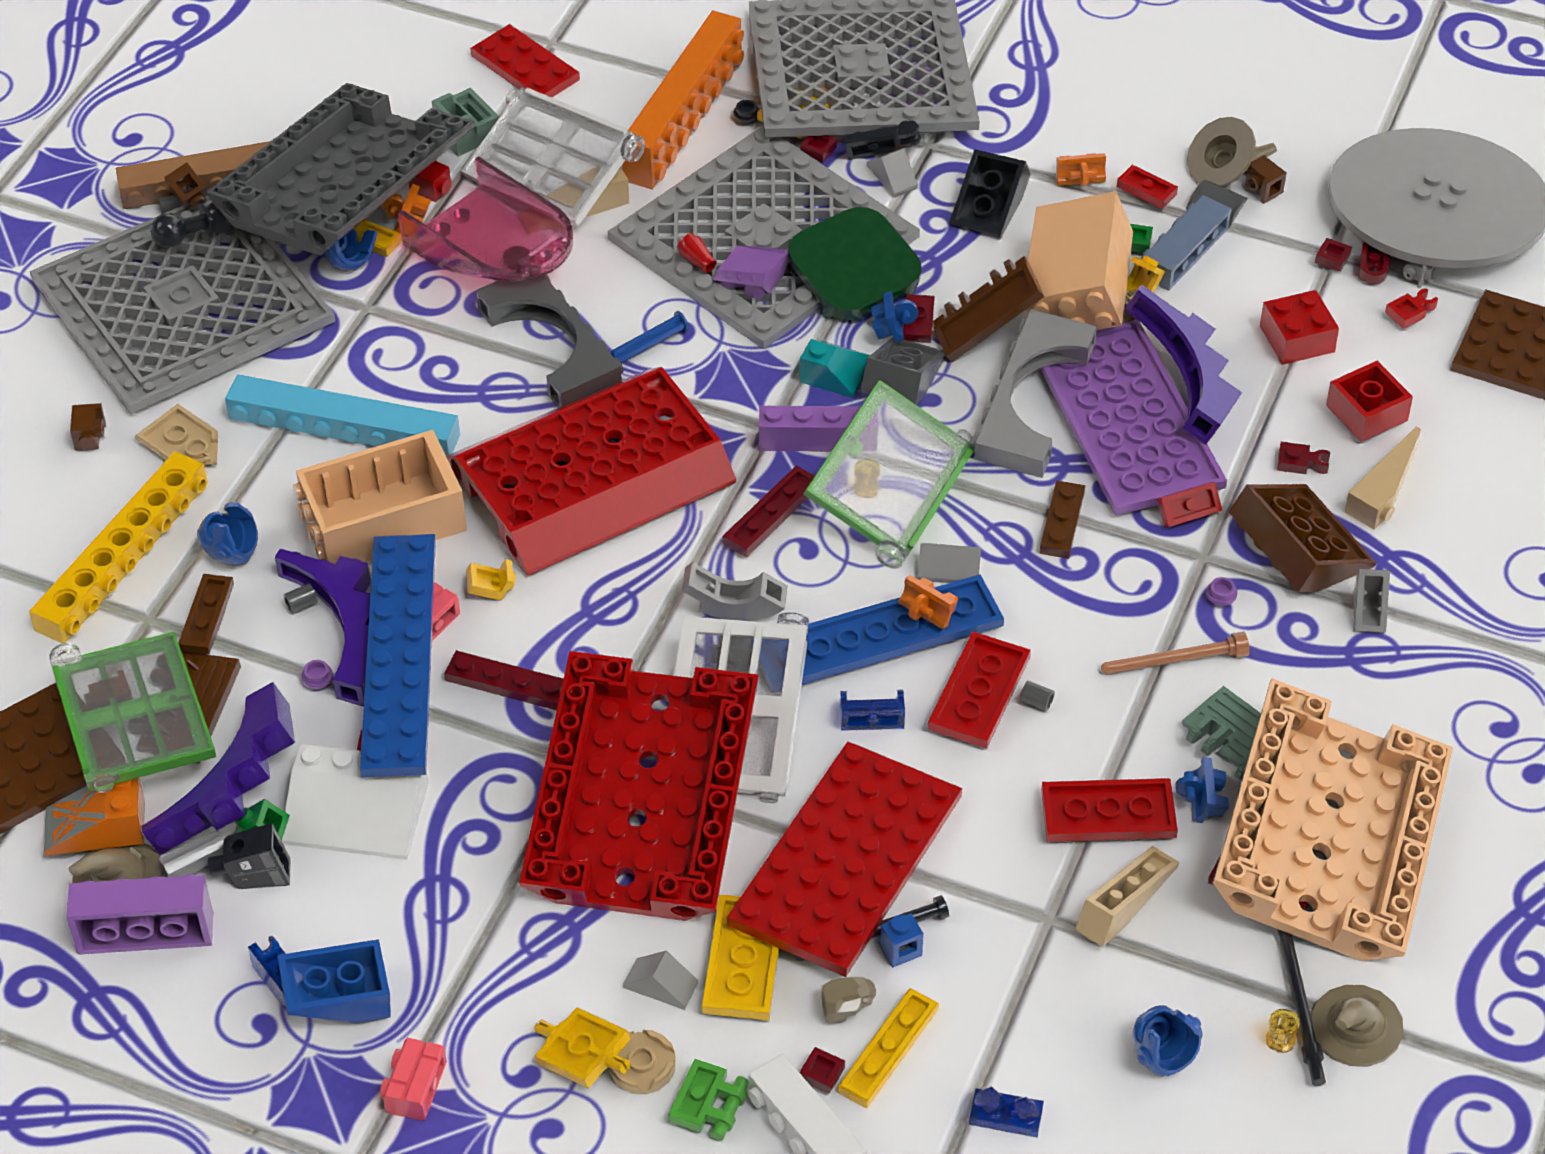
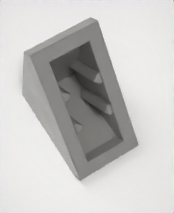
(894, 172)
(1371, 600)
(662, 979)

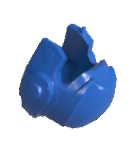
(350, 254)
(229, 535)
(1166, 1039)

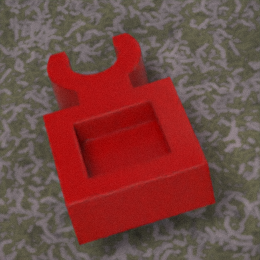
(1410, 310)

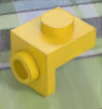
(1144, 273)
(490, 581)

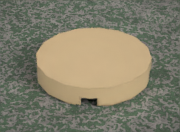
(650, 1060)

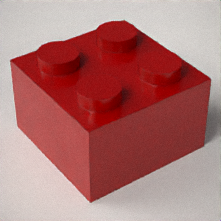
(1299, 327)
(1369, 401)

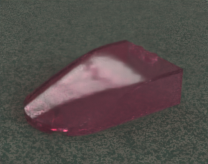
(494, 231)

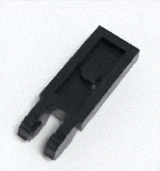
(882, 140)

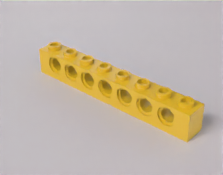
(118, 548)

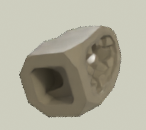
(846, 997)

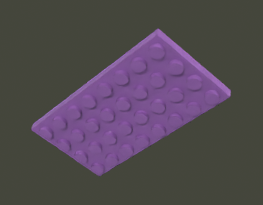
(1131, 421)

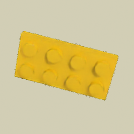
(739, 970)

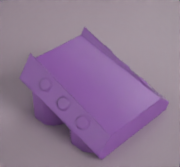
(753, 269)

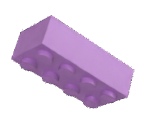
(140, 914)

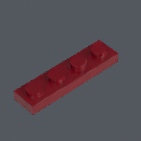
(768, 512)
(504, 680)

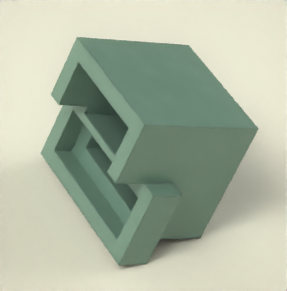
(472, 107)

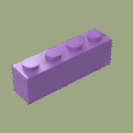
(803, 427)

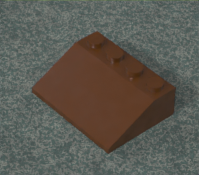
(1299, 535)

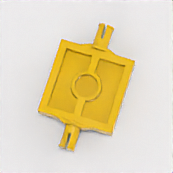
(582, 1047)

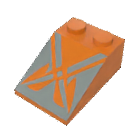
(96, 819)

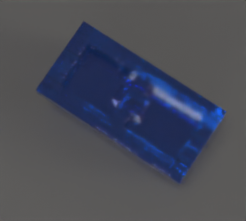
(873, 713)
(267, 967)

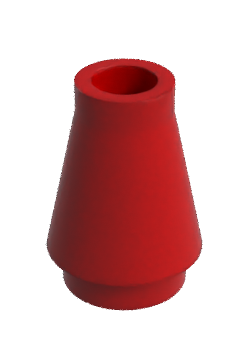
(695, 252)

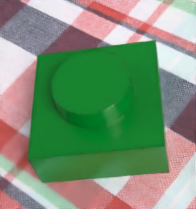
(1141, 238)

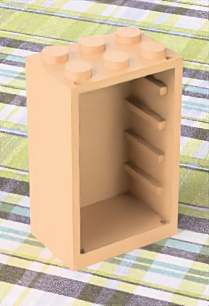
(1082, 259)
(380, 492)

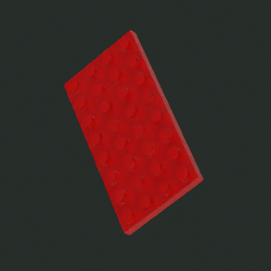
(845, 858)

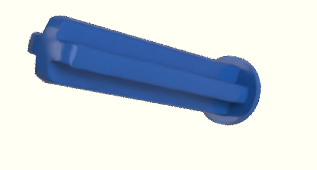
(651, 337)

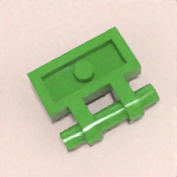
(697, 1097)

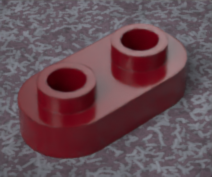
(1373, 264)

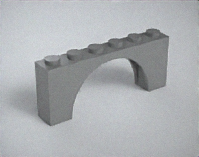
(1041, 342)

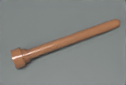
(1234, 645)

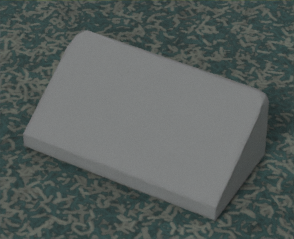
(948, 562)

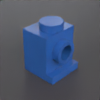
(898, 932)

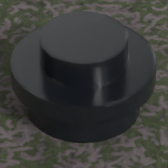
(746, 111)

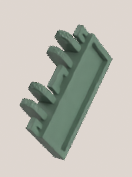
(1229, 723)

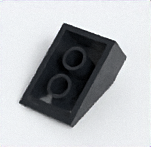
(990, 193)

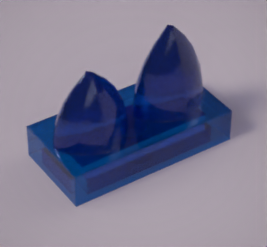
(1006, 1112)

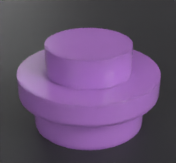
(1221, 591)
(317, 674)

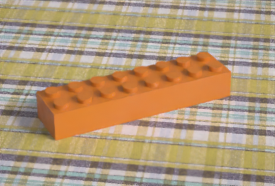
(685, 96)

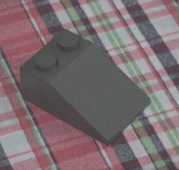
(903, 367)

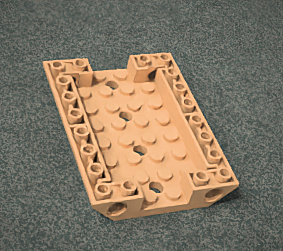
(1372, 843)

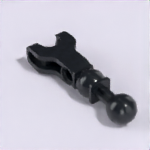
(170, 230)

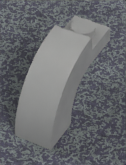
(735, 599)

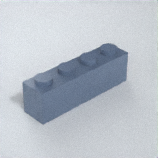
(1189, 239)

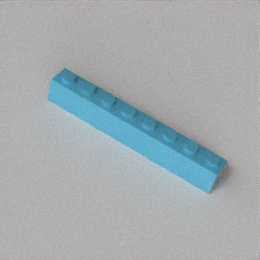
(334, 414)

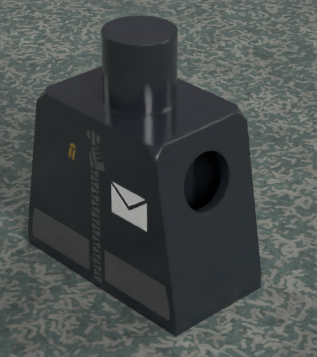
(253, 859)

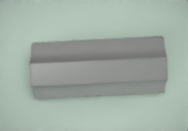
(192, 856)

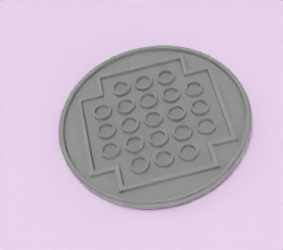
(1439, 198)

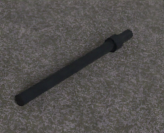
(1311, 1049)

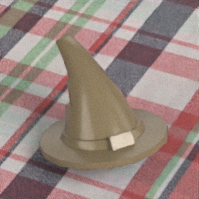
(1224, 151)
(117, 863)
(1357, 1025)

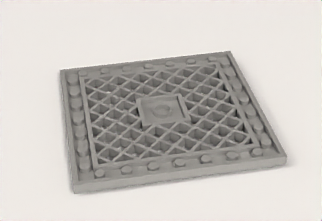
(860, 66)
(756, 228)
(178, 299)

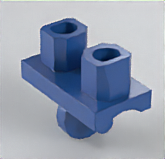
(890, 318)
(1200, 789)

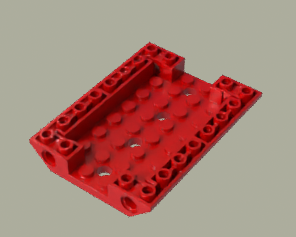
(605, 483)
(597, 784)

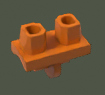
(1080, 169)
(413, 203)
(927, 602)

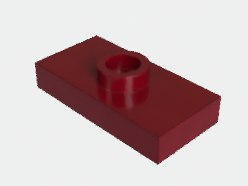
(921, 328)

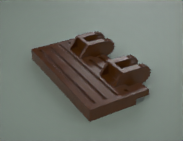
(987, 308)
(212, 682)

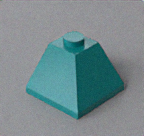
(832, 367)

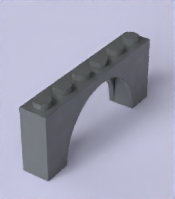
(590, 364)

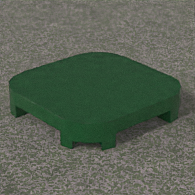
(854, 262)

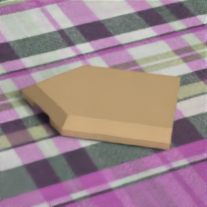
(183, 433)

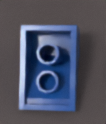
(336, 983)

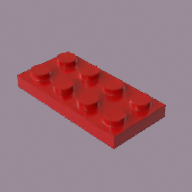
(524, 62)
(979, 690)
(1108, 810)

